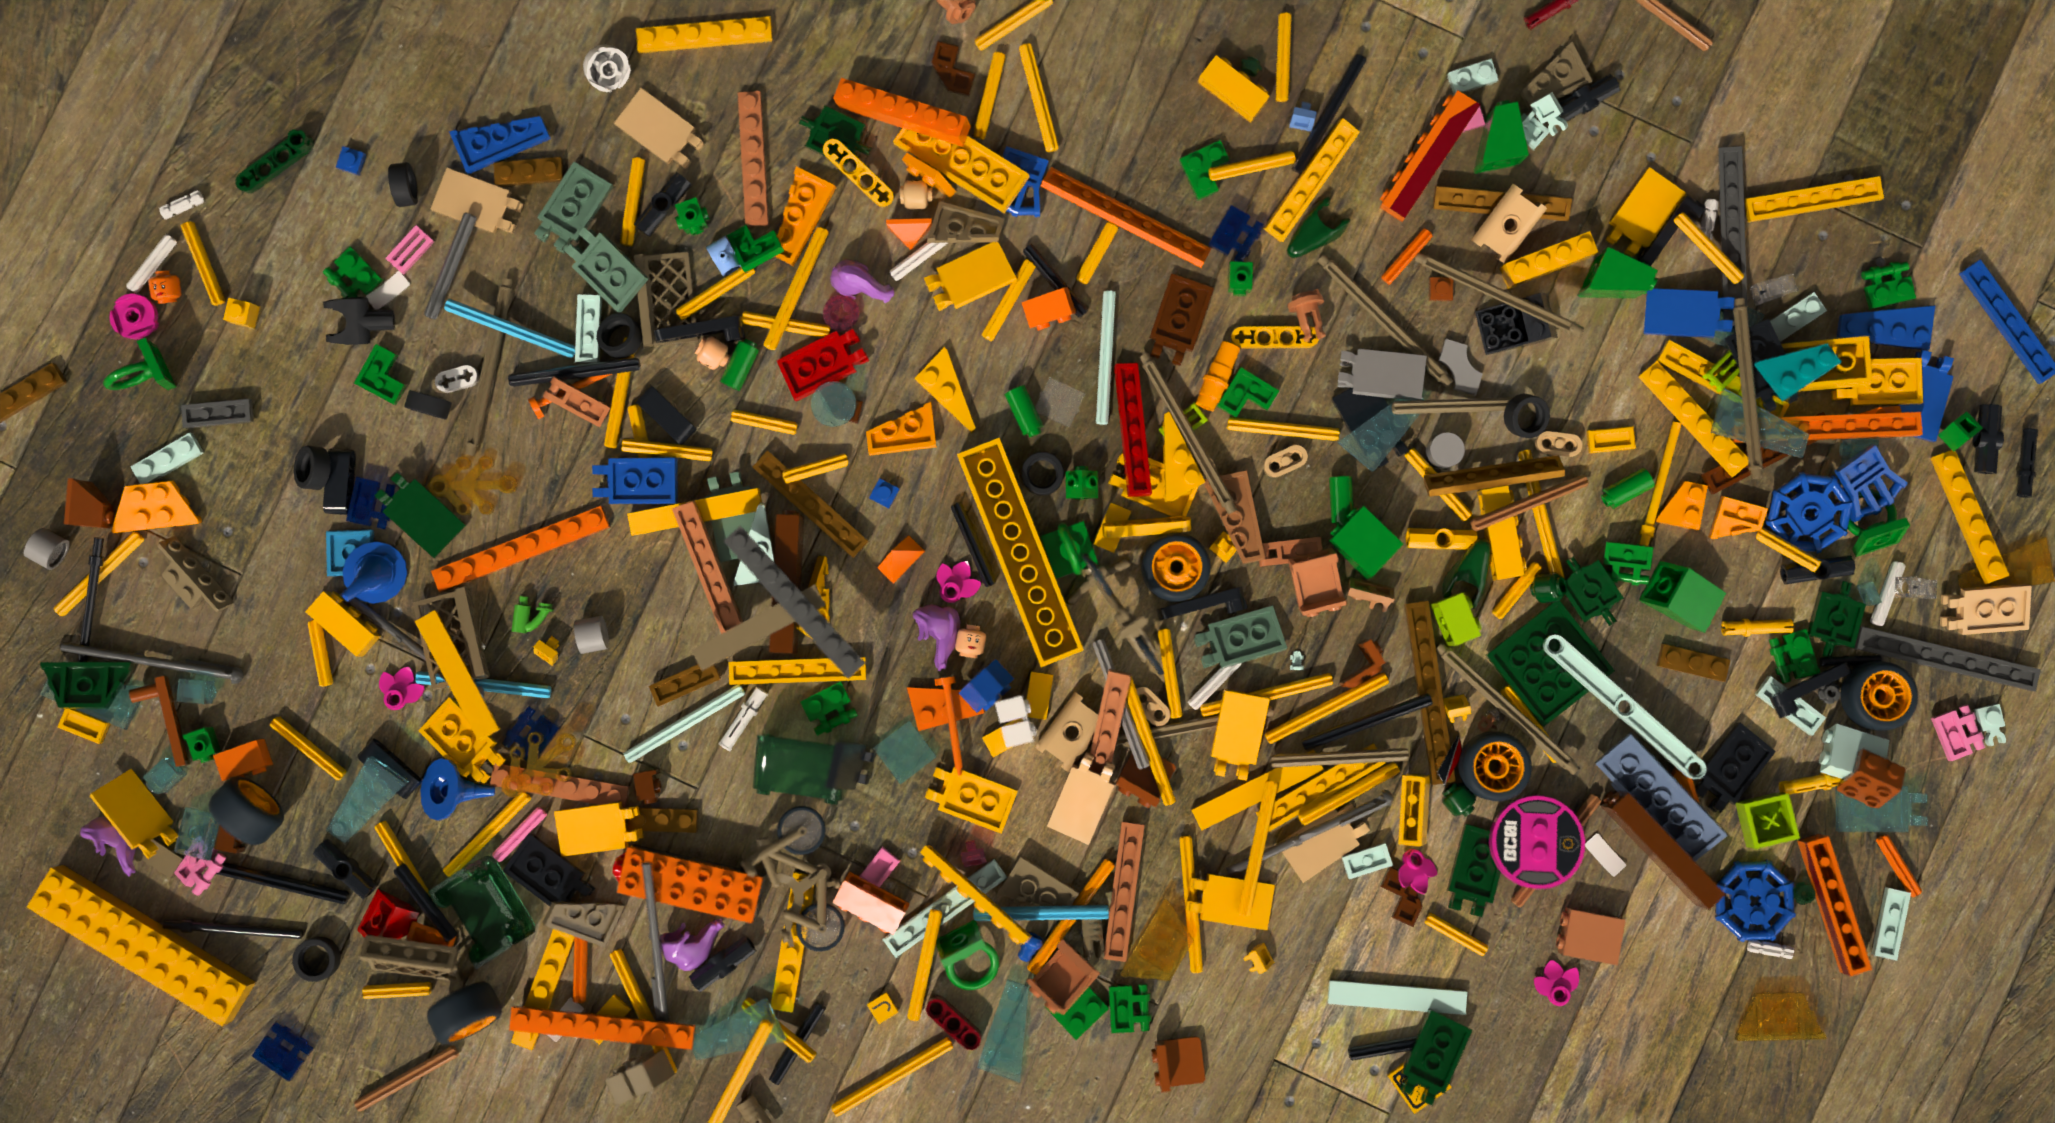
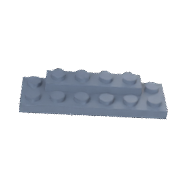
(1661, 795)

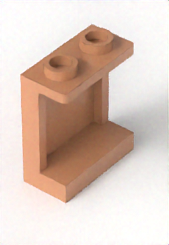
(1317, 582)
(1590, 936)
(1063, 979)

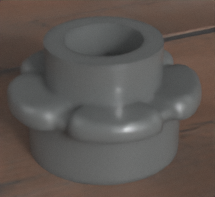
(1834, 696)

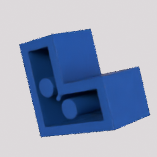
(984, 688)

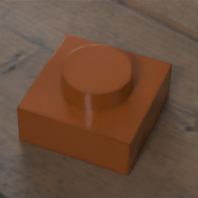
(1440, 289)

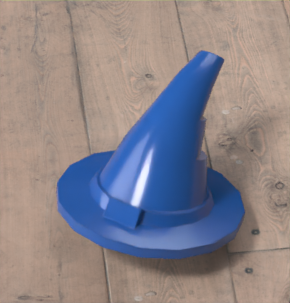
(374, 573)
(444, 789)

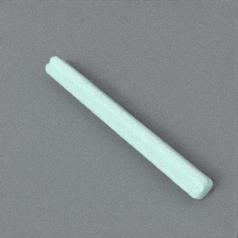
(1105, 357)
(684, 723)

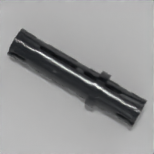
(2027, 462)

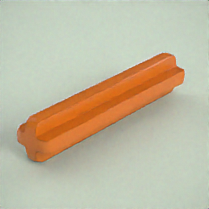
(1407, 256)
(1898, 865)
(580, 970)

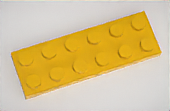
(969, 166)

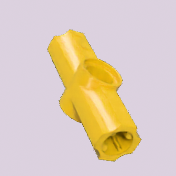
(1428, 538)

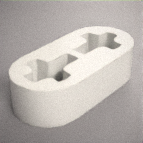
(458, 384)

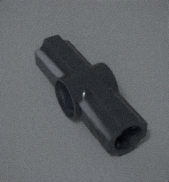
(1589, 97)
(673, 193)
(1989, 439)
(1829, 567)
(334, 858)
(722, 963)

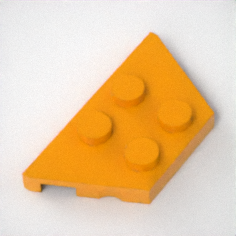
(153, 507)

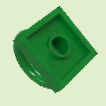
(152, 364)
(1879, 534)
(1067, 547)
(960, 945)

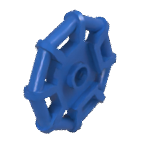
(1810, 498)
(1767, 905)

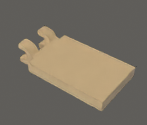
(658, 128)
(487, 202)
(1989, 609)
(1082, 800)
(1324, 848)

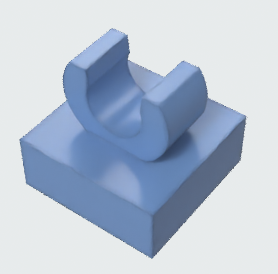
(1303, 117)

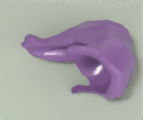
(852, 278)
(942, 626)
(103, 832)
(689, 950)

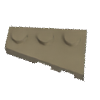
(1561, 77)
(963, 225)
(1036, 885)
(585, 919)

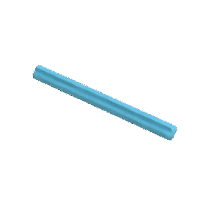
(509, 328)
(497, 686)
(1049, 913)

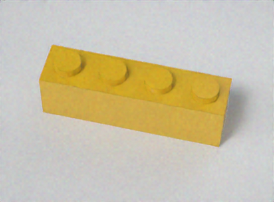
(1549, 260)
(1503, 537)

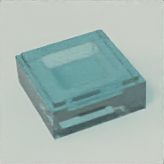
(1869, 593)

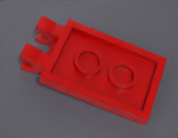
(820, 363)

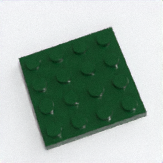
(1535, 675)

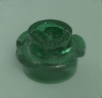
(1251, 66)
(1809, 893)

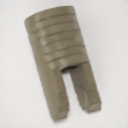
(1092, 932)
(752, 1110)

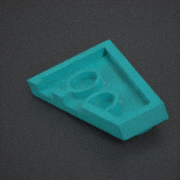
(1797, 370)

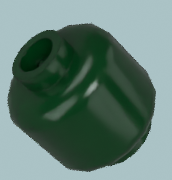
(1548, 587)
(1458, 799)

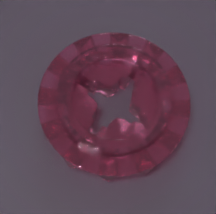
(834, 305)

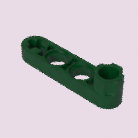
(272, 158)

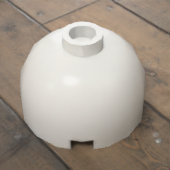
(606, 67)

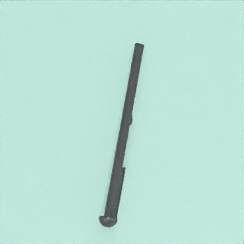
(395, 632)
(193, 666)
(1342, 820)
(658, 981)

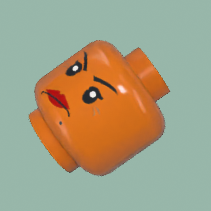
(164, 287)

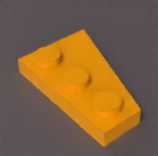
(905, 433)

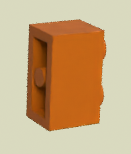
(1048, 308)
(243, 759)

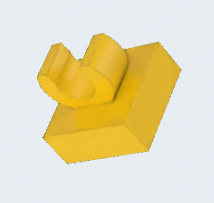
(1223, 547)
(547, 651)
(1457, 706)
(1260, 957)

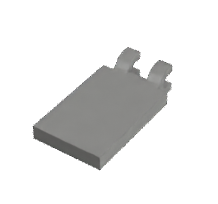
(1384, 374)

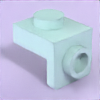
(1533, 130)

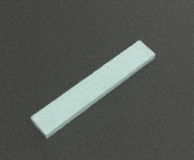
(950, 905)
(1397, 997)

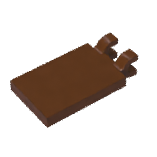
(1180, 317)

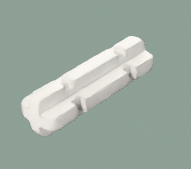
(181, 204)
(1709, 217)
(1770, 949)

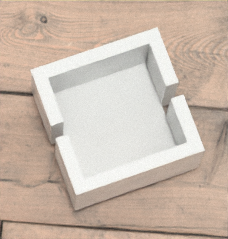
(1014, 709)

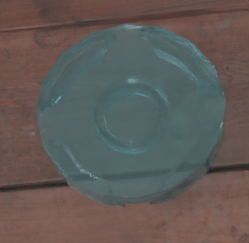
(833, 404)

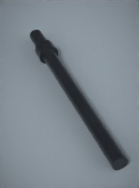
(95, 561)
(189, 926)

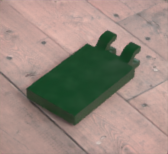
(421, 515)
(1473, 871)
(1434, 1056)

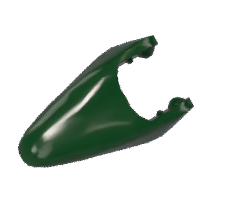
(1313, 233)
(1471, 568)

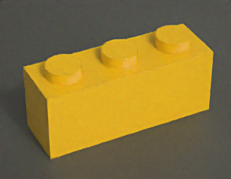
(1234, 88)
(343, 623)
(1414, 809)

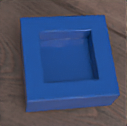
(351, 160)
(884, 493)

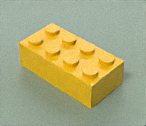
(1854, 365)

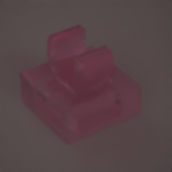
(973, 856)

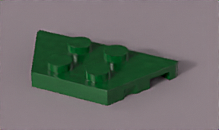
(86, 683)

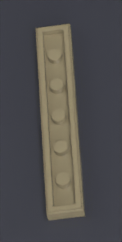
(750, 632)

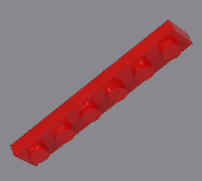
(1132, 429)

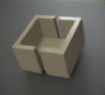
(639, 1075)

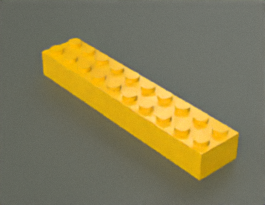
(1020, 552)
(141, 944)

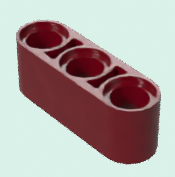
(958, 1033)

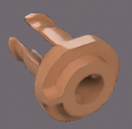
(957, 10)
(1306, 305)

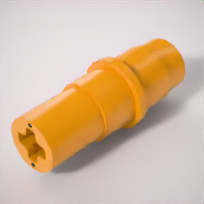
(1217, 376)

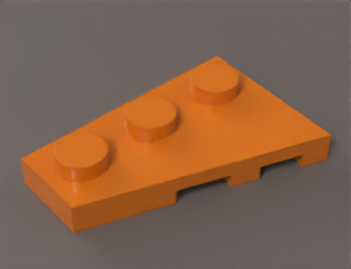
(931, 710)

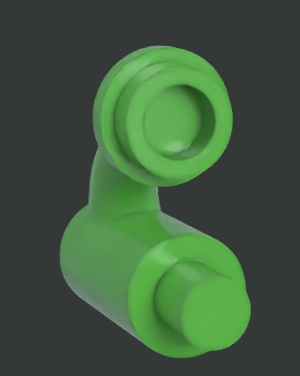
(522, 613)

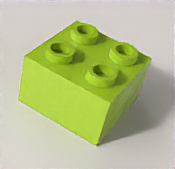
(1456, 619)
(1767, 820)

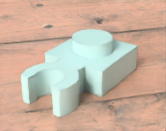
(1548, 110)
(1990, 720)

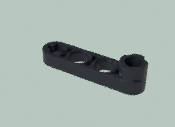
(1691, 208)
(731, 327)
(1232, 598)
(1784, 701)

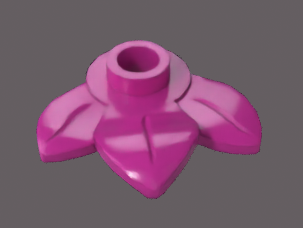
(959, 579)
(401, 684)
(1416, 872)
(1557, 979)

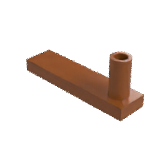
(163, 690)

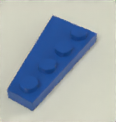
(496, 142)
(1898, 327)

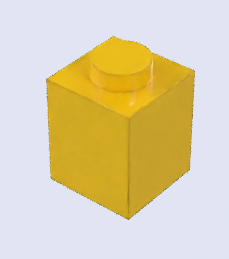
(241, 313)

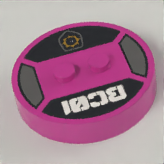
(1537, 842)

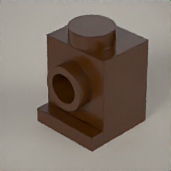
(647, 786)
(227, 842)

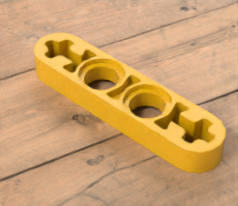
(860, 170)
(1275, 341)
(1146, 526)

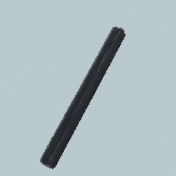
(1329, 113)
(574, 372)
(1367, 721)
(284, 883)

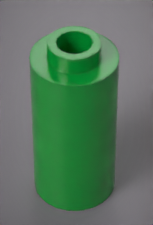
(740, 364)
(1024, 411)
(1627, 488)
(1340, 498)

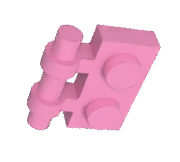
(1952, 734)
(191, 871)

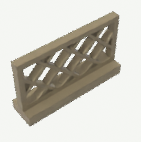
(645, 296)
(469, 629)
(412, 958)

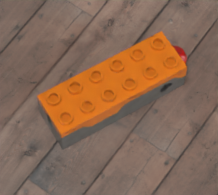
(691, 883)

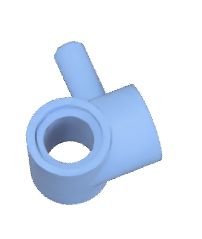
(723, 256)

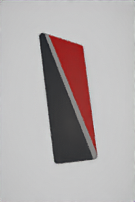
(1450, 761)

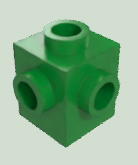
(688, 210)
(1081, 483)

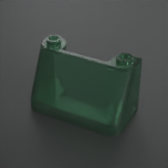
(793, 767)
(486, 908)

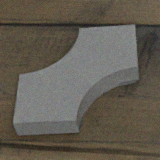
(1464, 375)

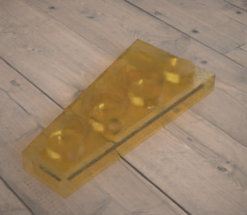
(2025, 565)

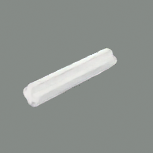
(915, 259)
(151, 263)
(1887, 594)
(1211, 686)

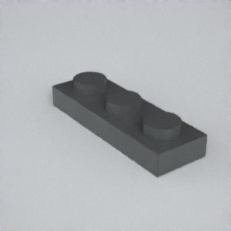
(217, 413)

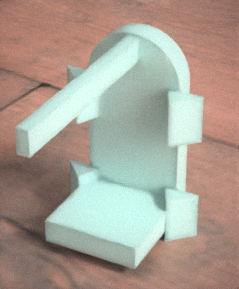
(1296, 659)

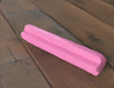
(519, 834)

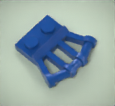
(1036, 169)
(1860, 472)

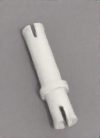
(748, 710)

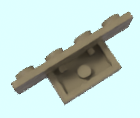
(190, 578)

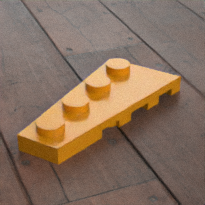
(804, 208)

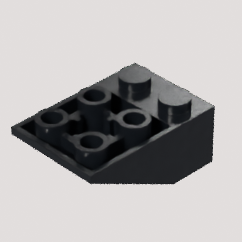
(1509, 328)

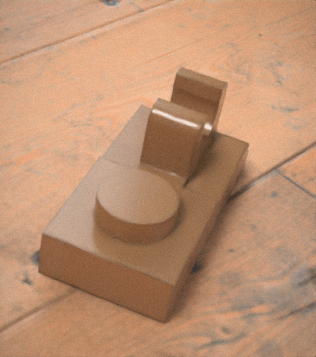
(1371, 592)

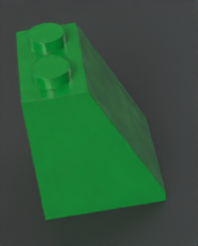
(1502, 139)
(1617, 277)
(1365, 542)
(1683, 596)

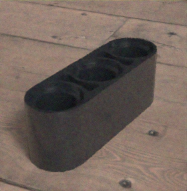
(665, 414)
(340, 482)
(384, 755)

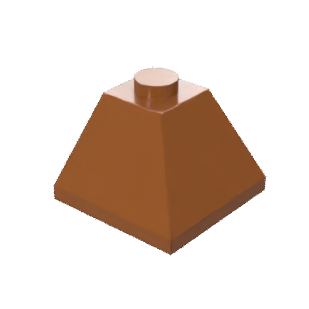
(87, 506)

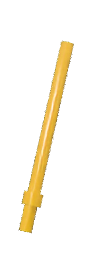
(1647, 530)

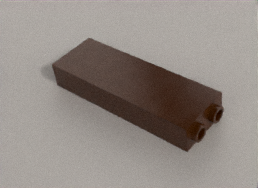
(789, 559)
(1662, 849)

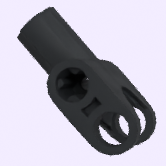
(358, 320)

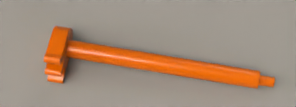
(537, 404)
(946, 682)

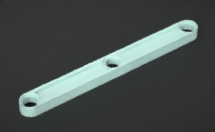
(1636, 717)

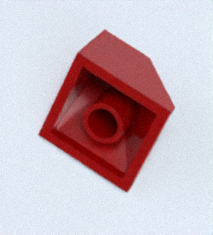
(387, 917)

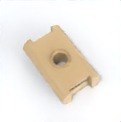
(1524, 216)
(1057, 742)

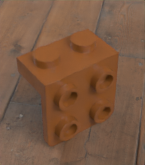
(1372, 652)
(1873, 780)
(1142, 782)
(1178, 1062)

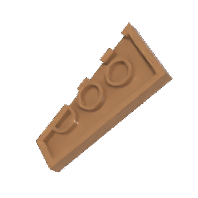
(1243, 523)

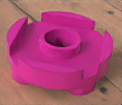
(123, 310)

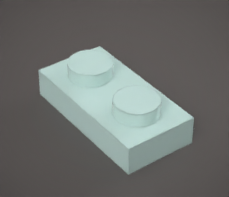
(1472, 77)
(1367, 861)

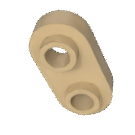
(1557, 444)
(1284, 461)
(1151, 705)

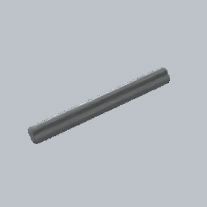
(450, 265)

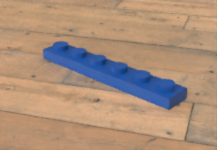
(2008, 321)

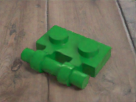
(357, 269)
(1889, 292)
(1630, 556)
(1799, 653)
(826, 701)
(1121, 1008)

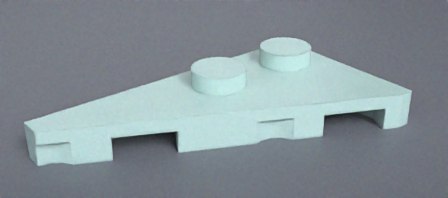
(761, 534)

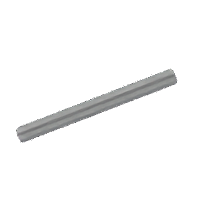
(1127, 719)

